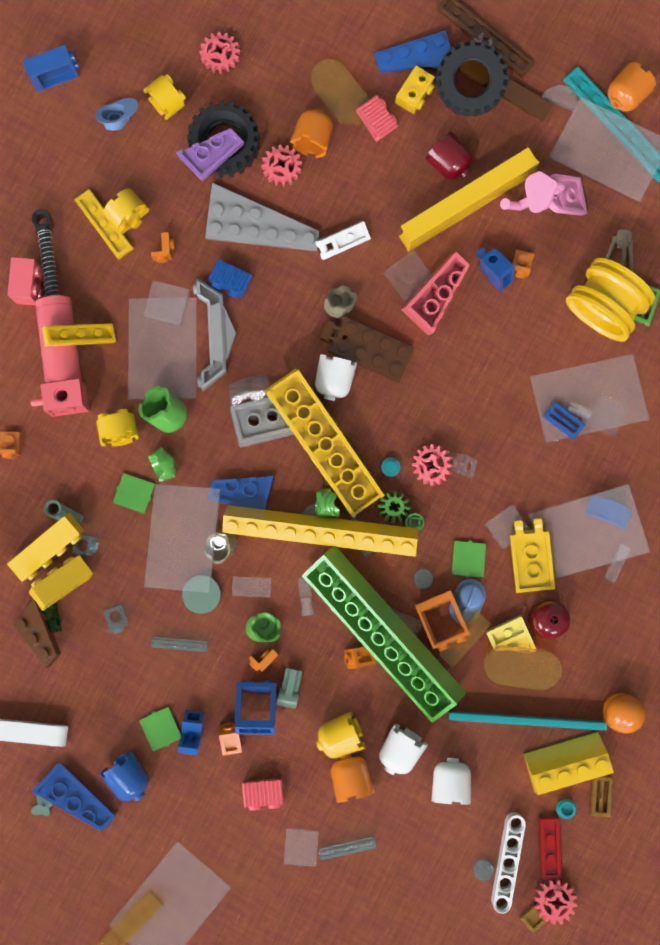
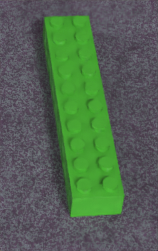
(384, 634)

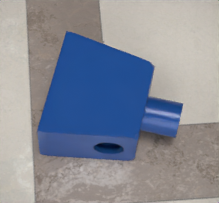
(496, 268)

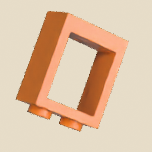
(436, 602)

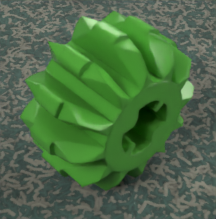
(395, 501)

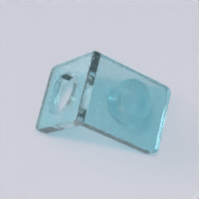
(91, 549)
(119, 626)

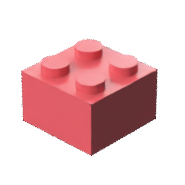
(25, 281)

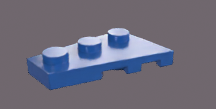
(244, 492)

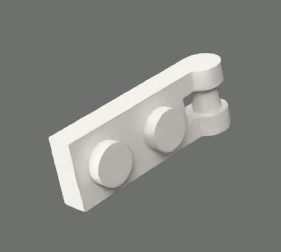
(343, 239)

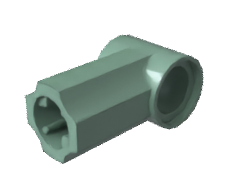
(63, 510)
(289, 692)

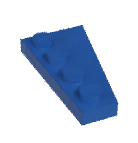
(423, 52)
(72, 796)

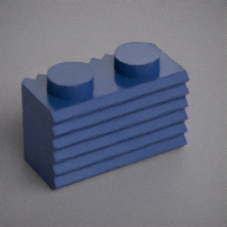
(230, 279)

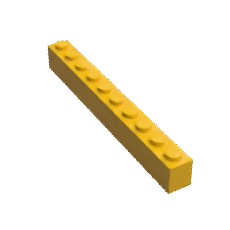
(320, 530)

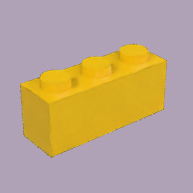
(60, 582)

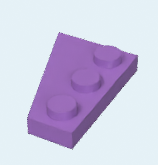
(208, 155)

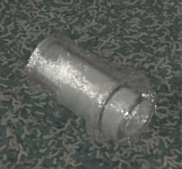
(582, 411)

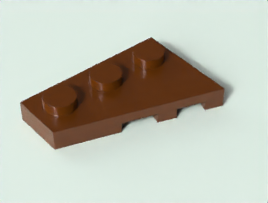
(34, 630)

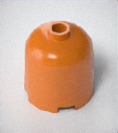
(631, 87)
(312, 133)
(351, 778)

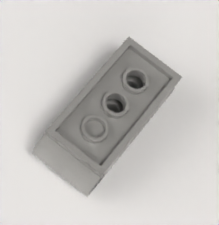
(265, 430)

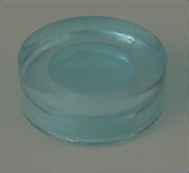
(423, 579)
(483, 870)

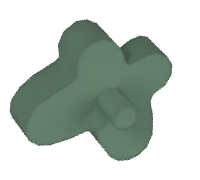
(42, 807)

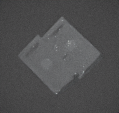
(248, 387)

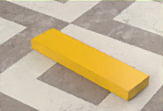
(94, 212)
(78, 334)

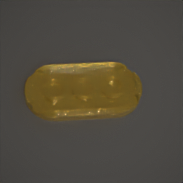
(338, 91)
(522, 667)

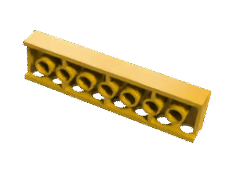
(468, 199)
(324, 442)

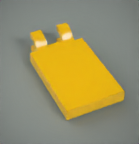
(531, 558)

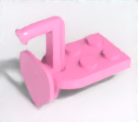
(558, 192)

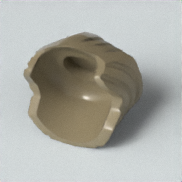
(340, 301)
(224, 547)

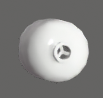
(334, 377)
(401, 750)
(451, 782)

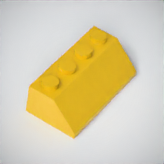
(568, 763)

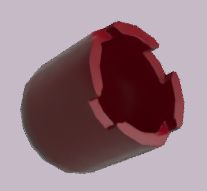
(450, 158)
(540, 618)

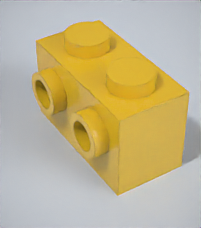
(415, 90)

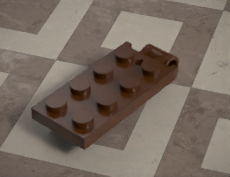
(367, 348)

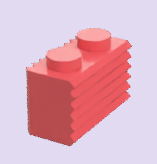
(377, 118)
(263, 793)

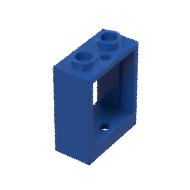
(51, 68)
(258, 727)

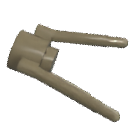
(623, 241)

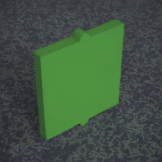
(133, 493)
(468, 559)
(160, 729)

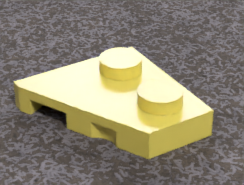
(511, 633)

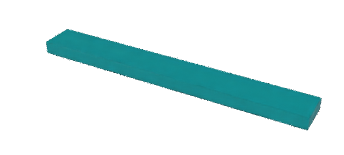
(586, 89)
(527, 720)

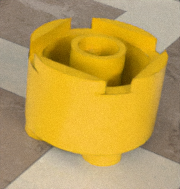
(165, 96)
(125, 210)
(117, 428)

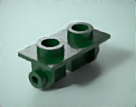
(53, 619)

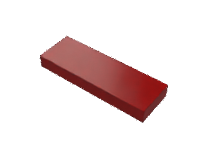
(549, 848)

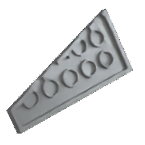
(245, 221)

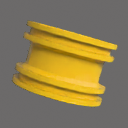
(610, 299)

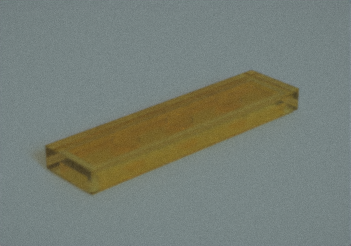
(132, 921)

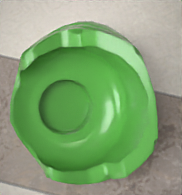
(163, 464)
(324, 503)
(263, 628)

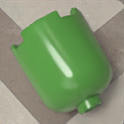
(163, 410)

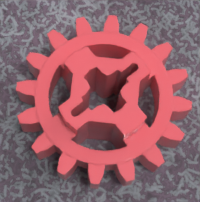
(219, 44)
(288, 160)
(424, 463)
(554, 910)

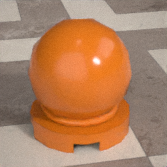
(623, 713)

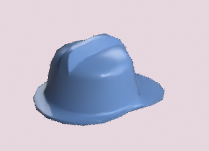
(117, 114)
(470, 598)

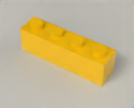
(45, 547)

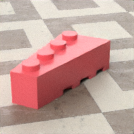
(432, 298)

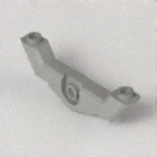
(220, 334)

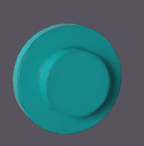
(390, 467)
(566, 808)

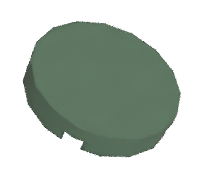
(203, 602)

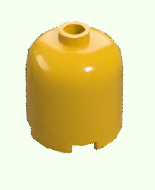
(340, 736)

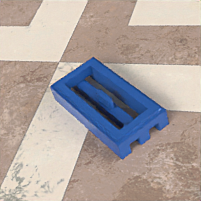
(551, 411)

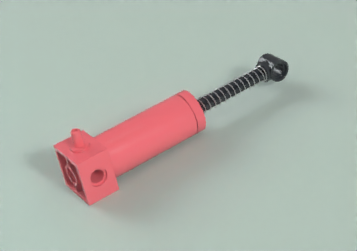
(59, 362)

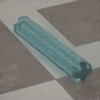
(179, 644)
(347, 848)

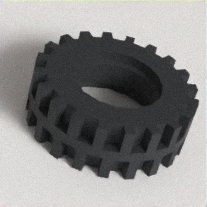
(446, 72)
(232, 116)

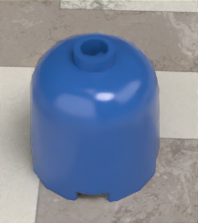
(126, 777)

